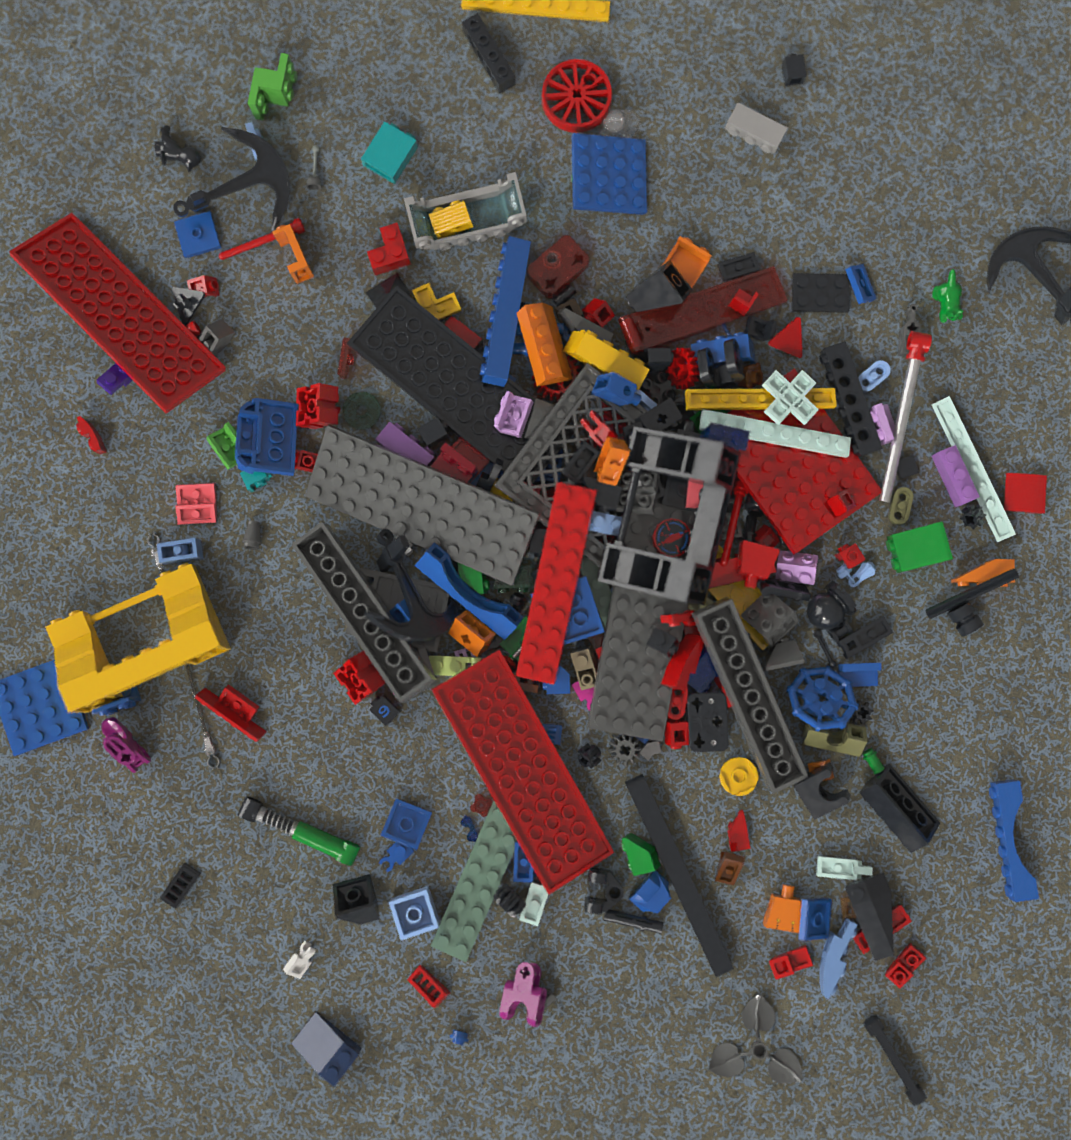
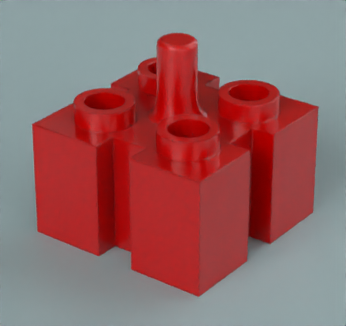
(317, 406)
(359, 677)

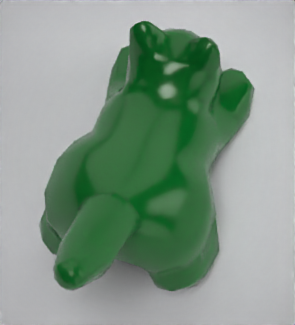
(949, 297)

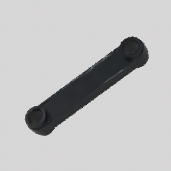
(914, 1092)

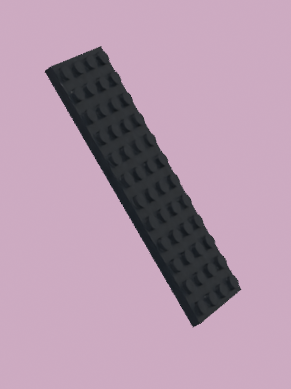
(441, 375)

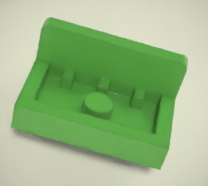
(223, 444)

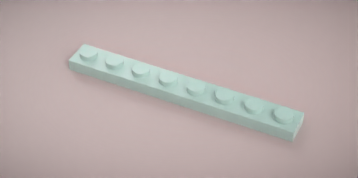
(781, 434)
(988, 498)

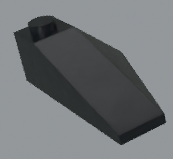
(873, 909)

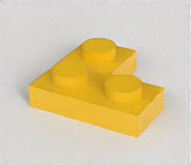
(439, 308)

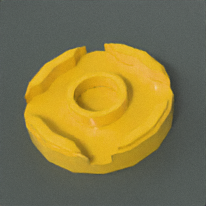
(733, 774)

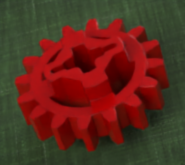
(683, 369)

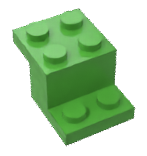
(272, 87)

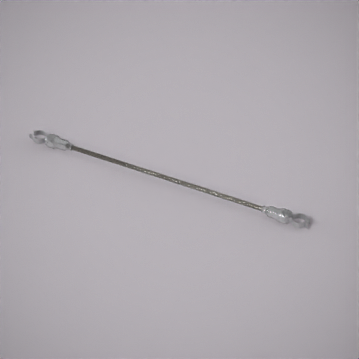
(209, 747)

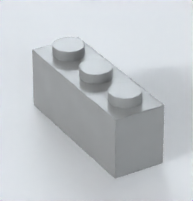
(755, 128)

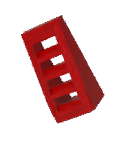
(433, 981)

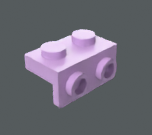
(513, 414)
(883, 422)
(796, 567)

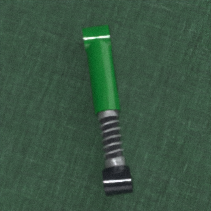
(341, 850)

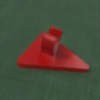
(789, 339)

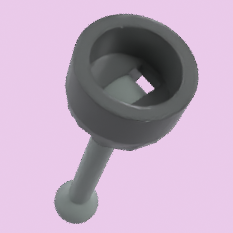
(313, 181)

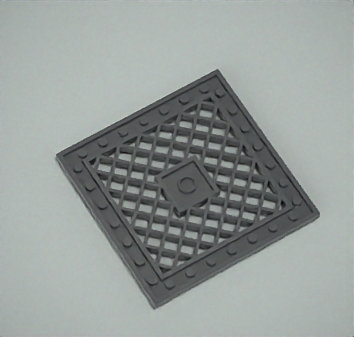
(512, 482)

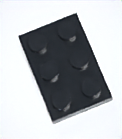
(820, 293)

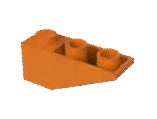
(985, 572)

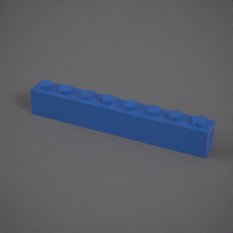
(504, 317)

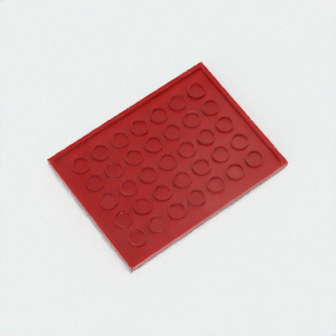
(796, 483)

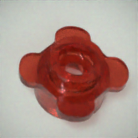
(476, 806)

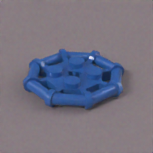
(832, 694)

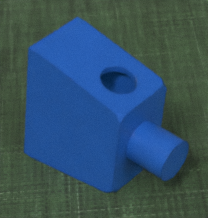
(616, 389)

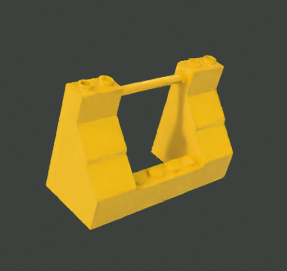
(81, 664)

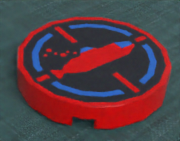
(671, 537)

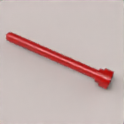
(296, 225)
(739, 492)

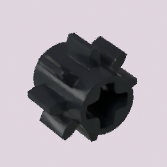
(976, 512)
(866, 715)
(589, 755)

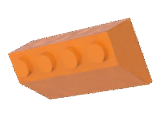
(543, 344)

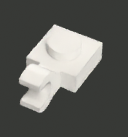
(299, 963)

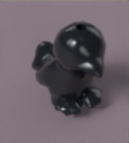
(170, 150)

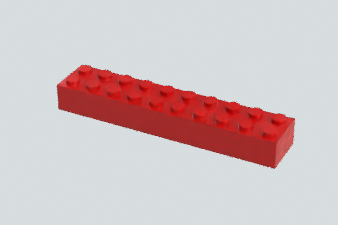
(556, 582)

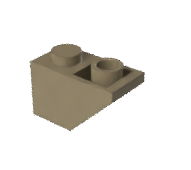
(585, 665)

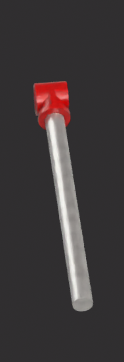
(918, 345)

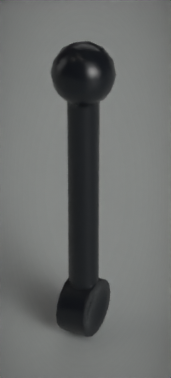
(817, 634)

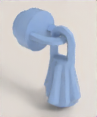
(866, 570)

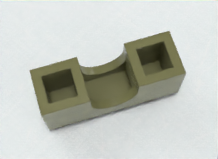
(848, 741)

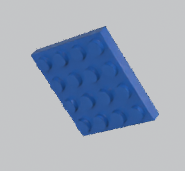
(609, 174)
(35, 710)

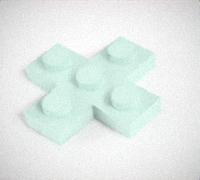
(790, 397)

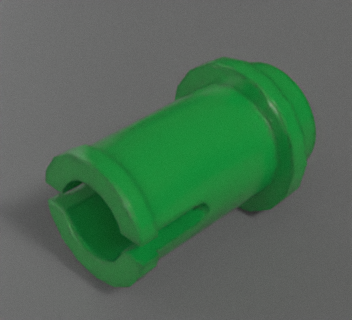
(873, 761)

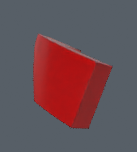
(738, 833)

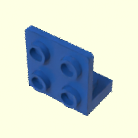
(128, 701)

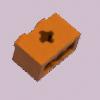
(471, 633)

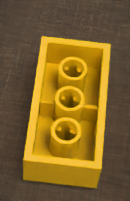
(605, 359)

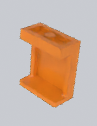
(689, 259)
(299, 270)

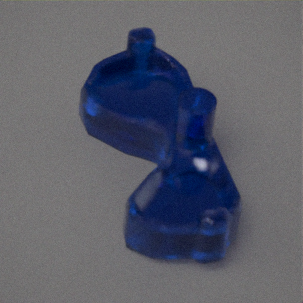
(467, 822)

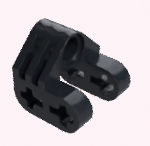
(725, 376)
(598, 905)

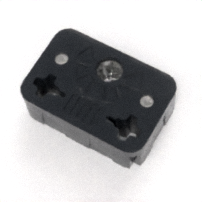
(701, 725)

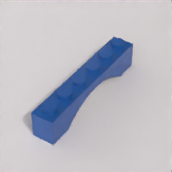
(497, 616)
(1007, 800)

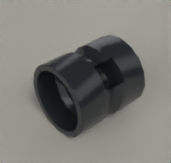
(965, 619)

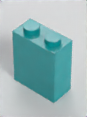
(389, 152)

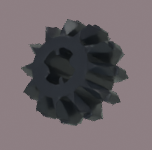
(509, 900)

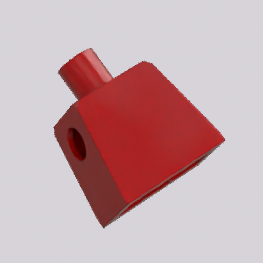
(755, 562)

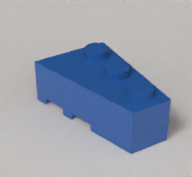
(717, 348)

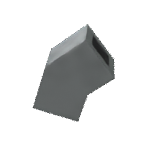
(650, 749)

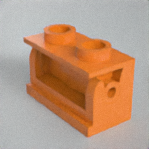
(611, 461)

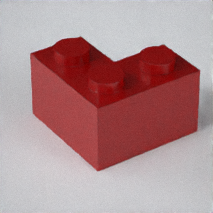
(391, 255)

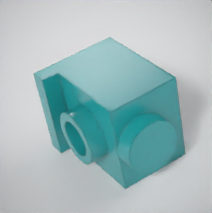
(257, 479)

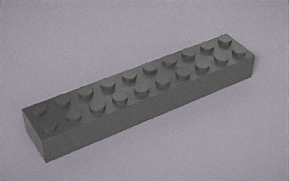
(352, 598)
(749, 694)

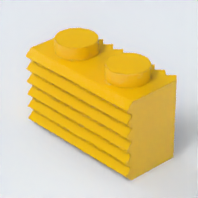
(450, 219)

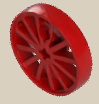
(585, 92)

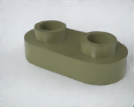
(900, 507)

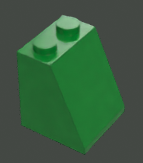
(919, 547)

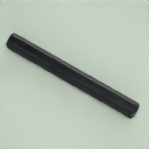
(972, 593)

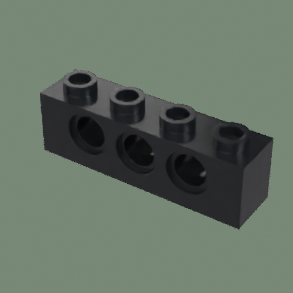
(488, 53)

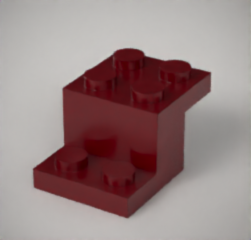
(455, 464)

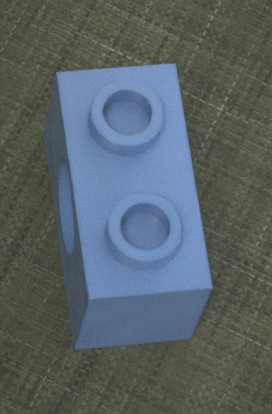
(180, 551)

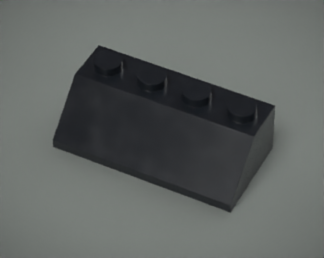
(900, 809)

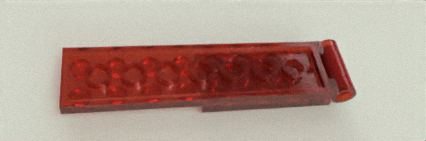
(700, 311)

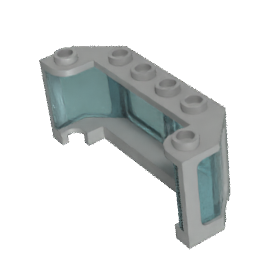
(492, 210)

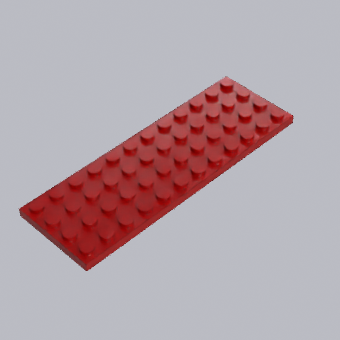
(118, 312)
(523, 771)

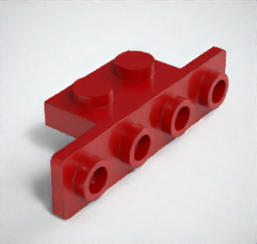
(234, 709)

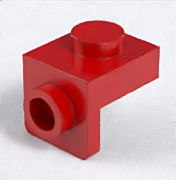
(850, 555)

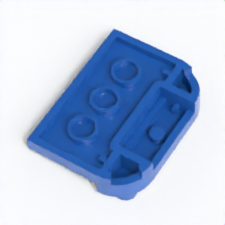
(266, 437)

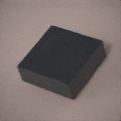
(907, 467)

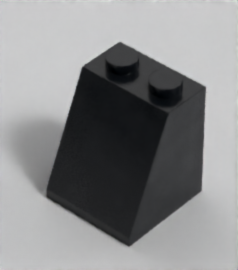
(659, 289)

